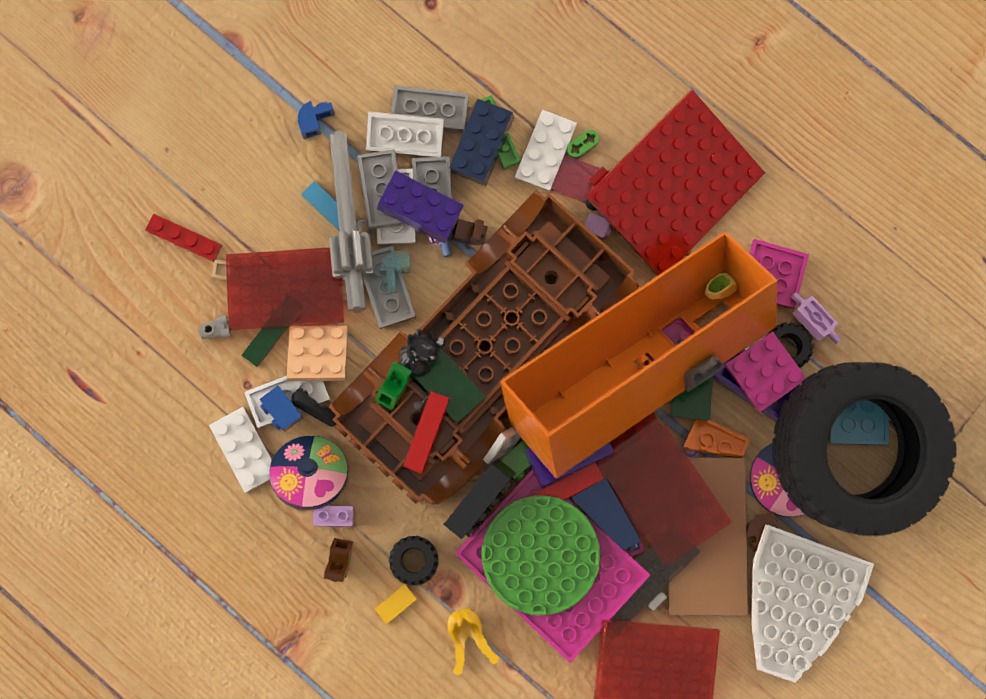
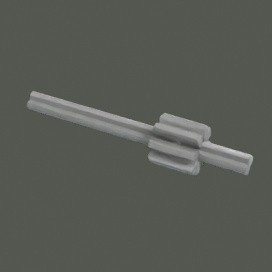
(350, 250)

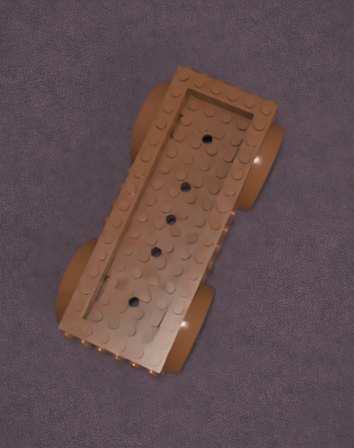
(503, 283)

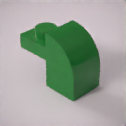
(393, 386)

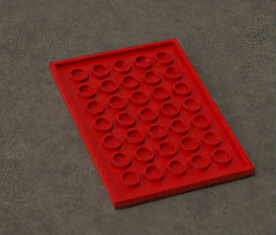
(675, 184)

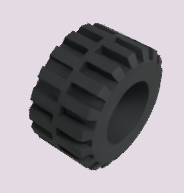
(800, 337)
(401, 548)

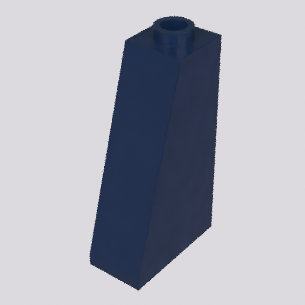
(608, 512)

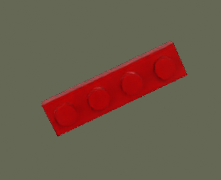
(183, 237)

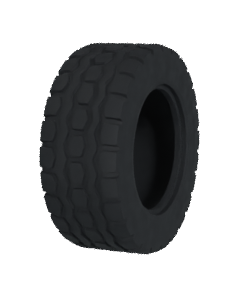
(922, 458)

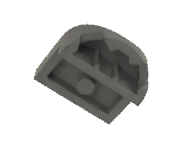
(702, 372)

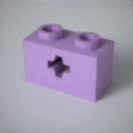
(334, 516)

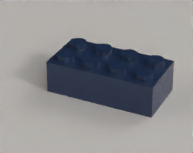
(481, 142)

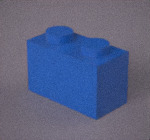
(280, 408)

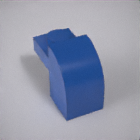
(308, 118)

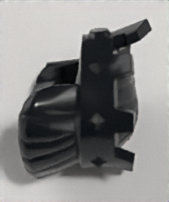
(420, 352)

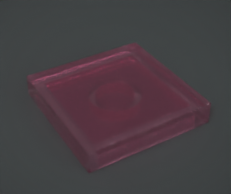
(573, 178)

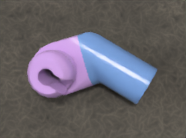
(446, 249)

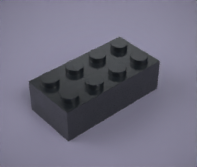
(479, 499)

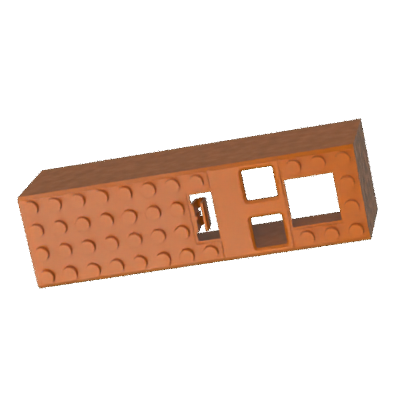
(588, 383)

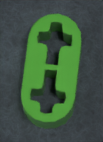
(580, 141)

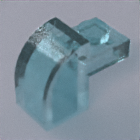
(392, 264)

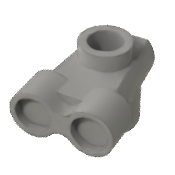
(219, 329)

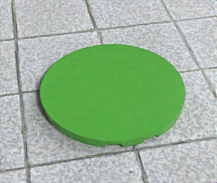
(540, 555)

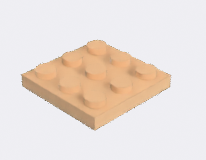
(317, 353)

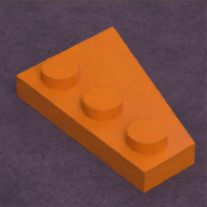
(715, 439)

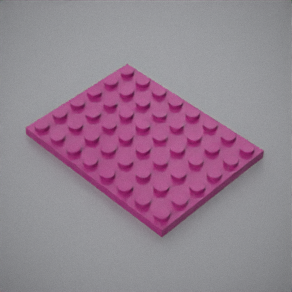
(575, 627)

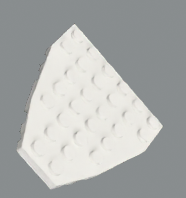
(800, 600)

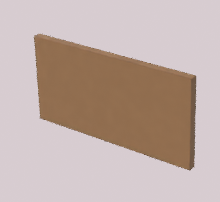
(718, 575)

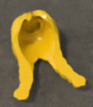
(467, 624)

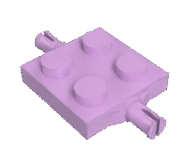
(815, 318)

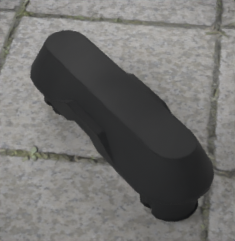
(310, 406)

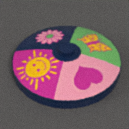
(308, 472)
(767, 487)

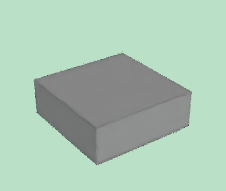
(656, 601)

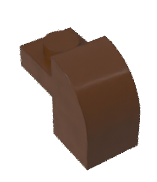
(469, 232)
(756, 526)
(338, 560)

